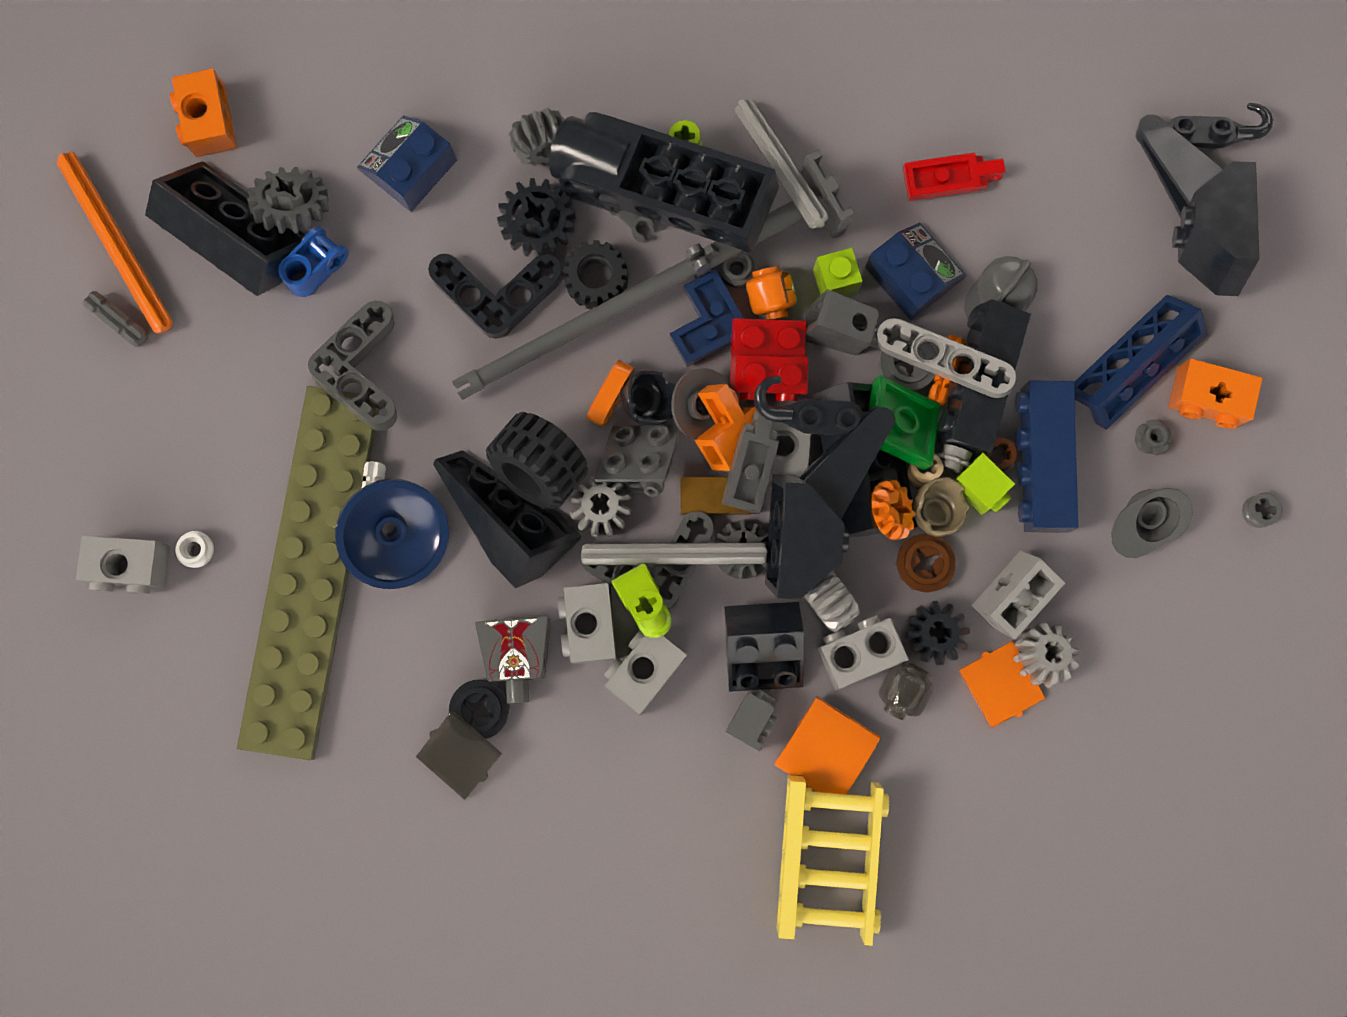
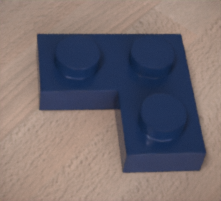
(713, 327)

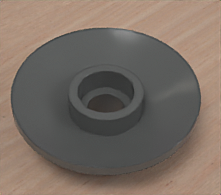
(687, 418)

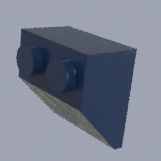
(409, 161)
(913, 269)

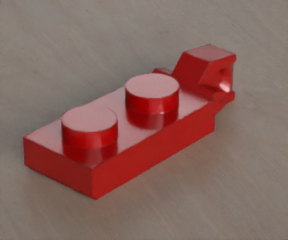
(950, 175)

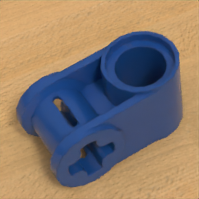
(312, 258)

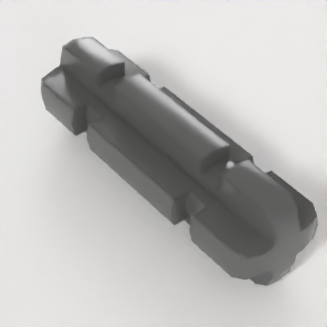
(115, 318)

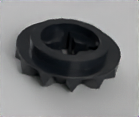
(496, 703)

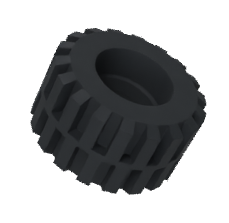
(537, 460)

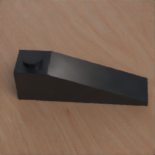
(514, 533)

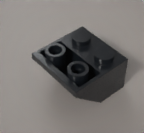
(764, 646)

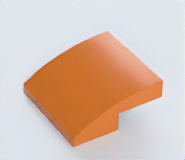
(827, 749)

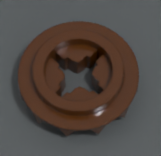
(942, 568)

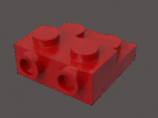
(765, 350)

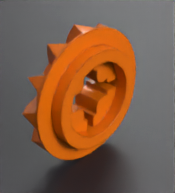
(892, 521)

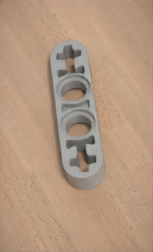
(948, 352)

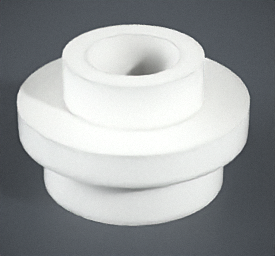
(184, 546)

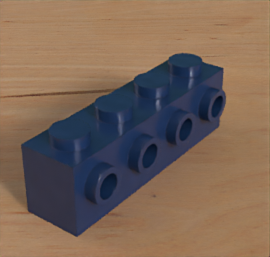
(1047, 456)

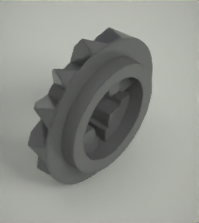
(919, 377)
(732, 534)

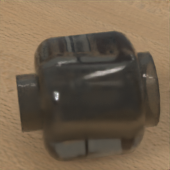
(906, 690)

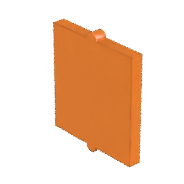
(998, 686)

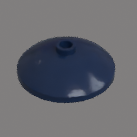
(394, 557)

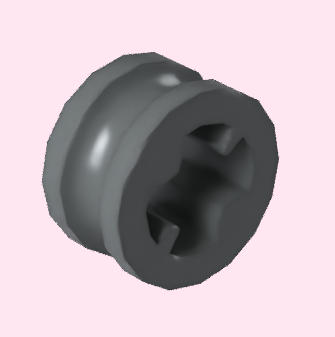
(1255, 518)

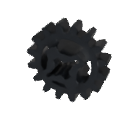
(548, 209)

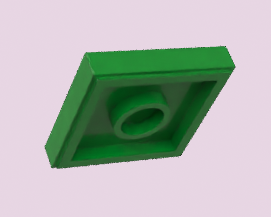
(914, 425)

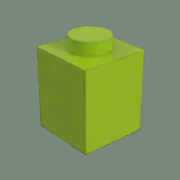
(838, 273)
(985, 485)

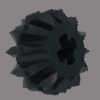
(943, 622)

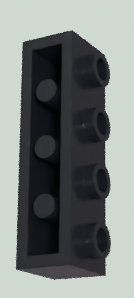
(971, 416)

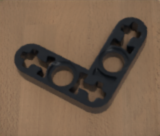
(500, 303)

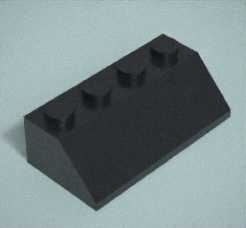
(216, 223)
(885, 467)

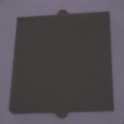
(458, 755)

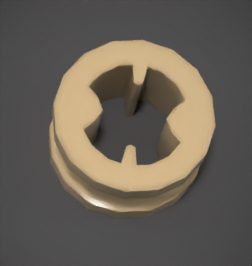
(919, 479)

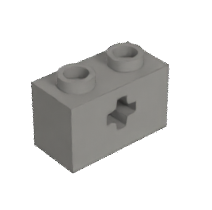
(1018, 594)

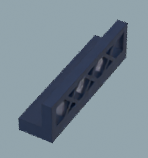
(1146, 361)

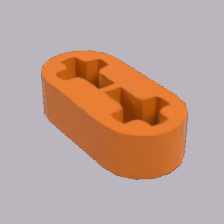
(610, 393)

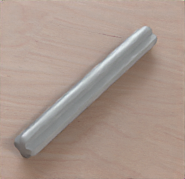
(779, 159)
(674, 553)

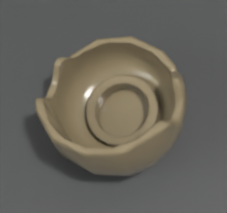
(940, 507)

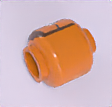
(771, 292)

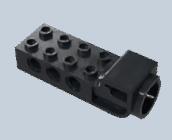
(663, 179)

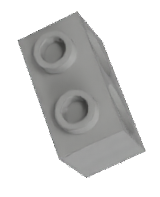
(864, 661)

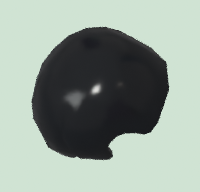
(648, 398)

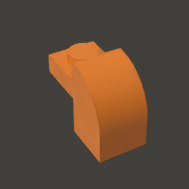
(720, 440)

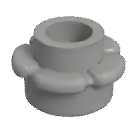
(955, 458)

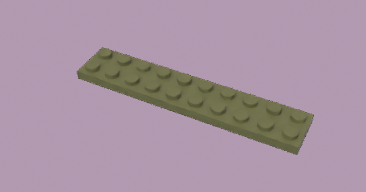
(305, 582)

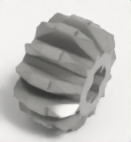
(587, 507)
(833, 603)
(1056, 665)

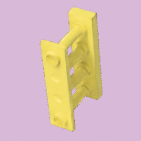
(795, 875)

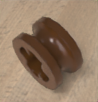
(1010, 450)

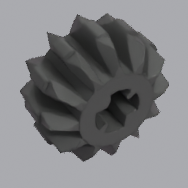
(534, 136)

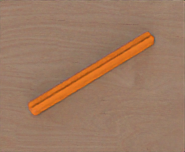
(114, 242)

